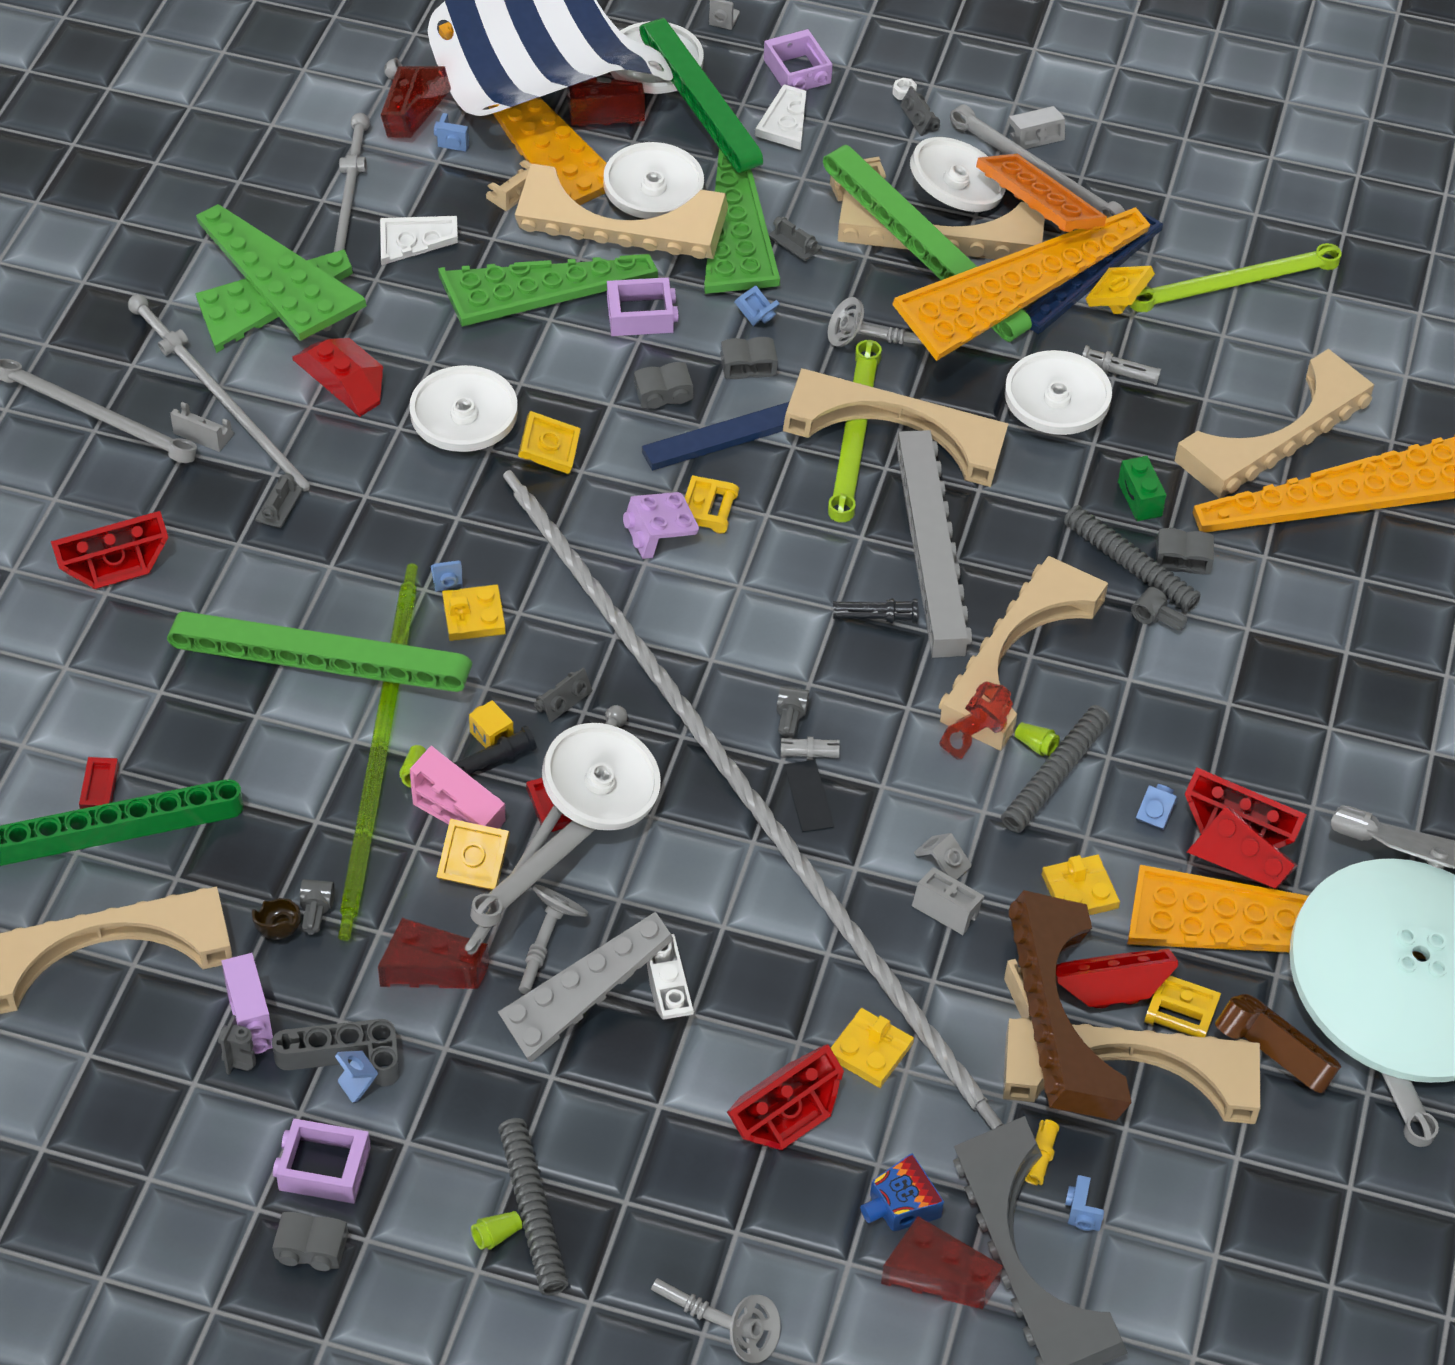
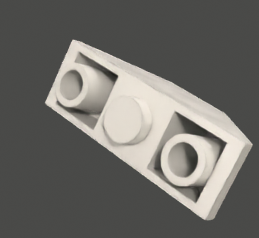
(669, 983)

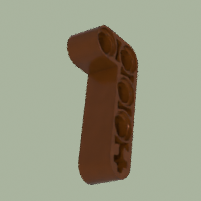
(1279, 1040)

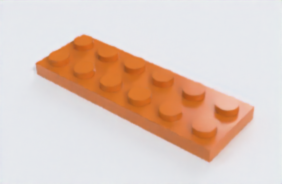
(1041, 192)

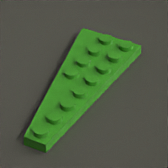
(744, 246)
(291, 286)
(524, 286)

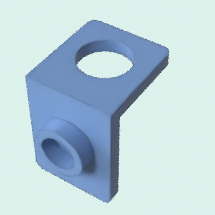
(447, 575)
(356, 1075)

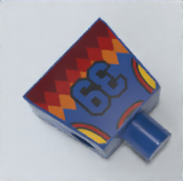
(902, 1196)

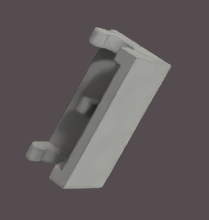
(1038, 127)
(200, 429)
(947, 900)

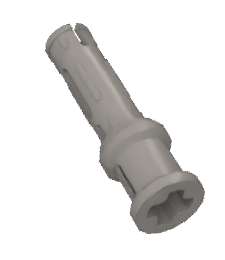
(1122, 367)

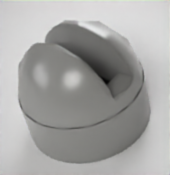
(391, 67)

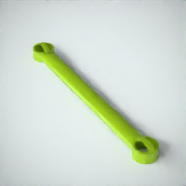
(1239, 277)
(853, 438)

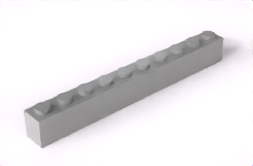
(932, 544)

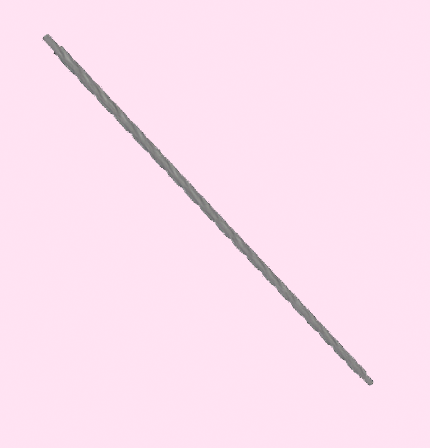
(759, 809)

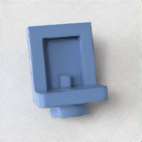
(451, 135)
(756, 306)
(1157, 806)
(1083, 1216)

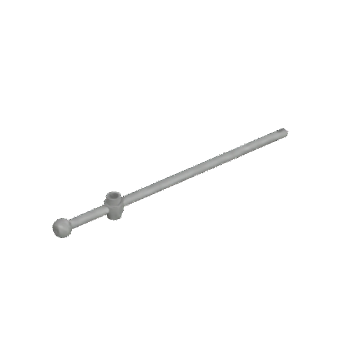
(352, 165)
(174, 343)
(614, 716)

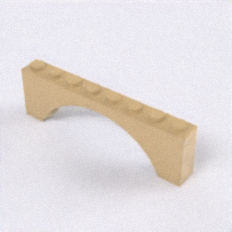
(686, 230)
(989, 240)
(827, 400)
(1227, 463)
(1051, 595)
(183, 922)
(1218, 1067)

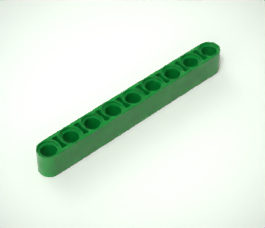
(703, 97)
(120, 821)

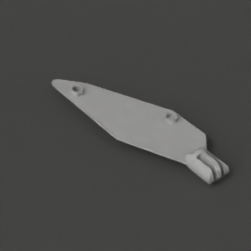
(1364, 826)

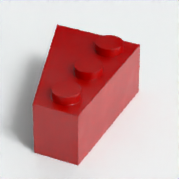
(1242, 849)

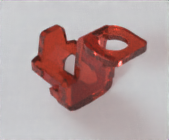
(981, 715)

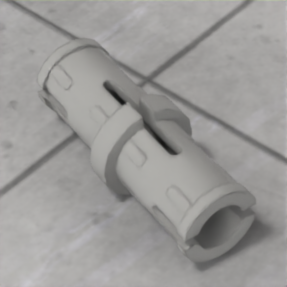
(810, 748)

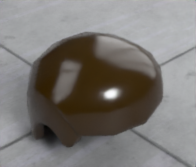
(277, 918)

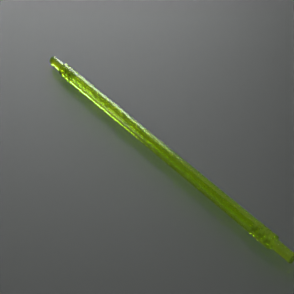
(376, 764)

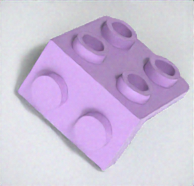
(658, 517)

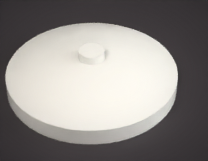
(653, 83)
(950, 174)
(651, 179)
(1058, 392)
(463, 408)
(601, 776)

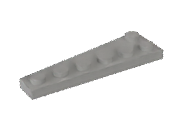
(560, 1001)

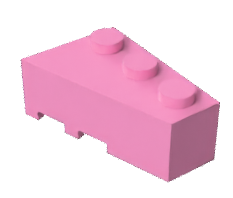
(451, 793)

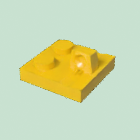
(1120, 287)
(549, 442)
(473, 612)
(473, 854)
(1083, 882)
(871, 1047)

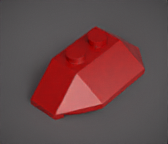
(345, 372)
(112, 551)
(1211, 794)
(1116, 977)
(789, 1100)

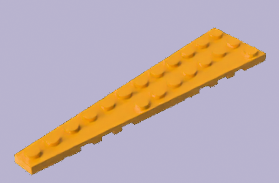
(550, 141)
(979, 298)
(1366, 484)
(1211, 913)

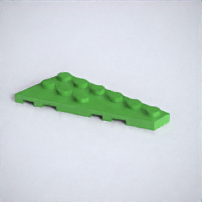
(238, 306)

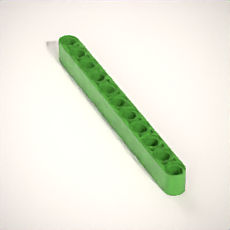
(909, 225)
(320, 651)

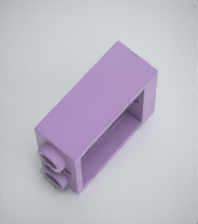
(801, 44)
(641, 321)
(248, 999)
(317, 1185)

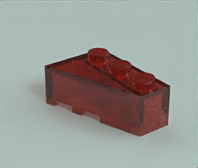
(413, 98)
(606, 102)
(432, 957)
(941, 1265)

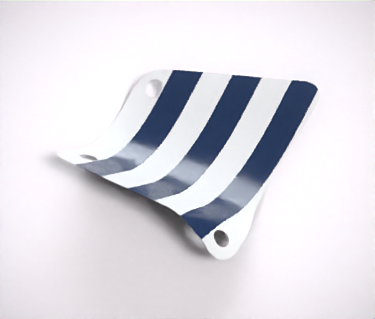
(529, 49)

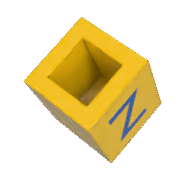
(489, 723)

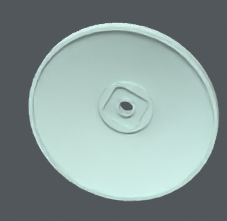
(1360, 972)

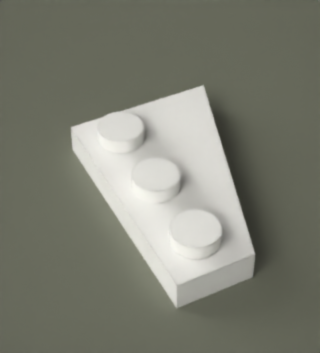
(784, 118)
(415, 235)

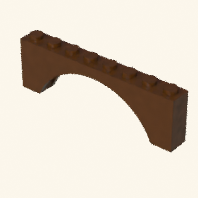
(1071, 1071)

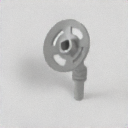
(854, 325)
(556, 907)
(739, 1328)

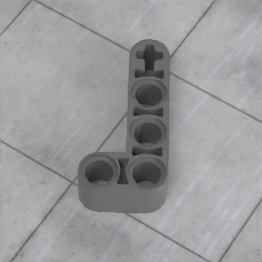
(296, 1047)

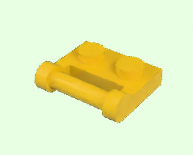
(700, 499)
(1185, 999)

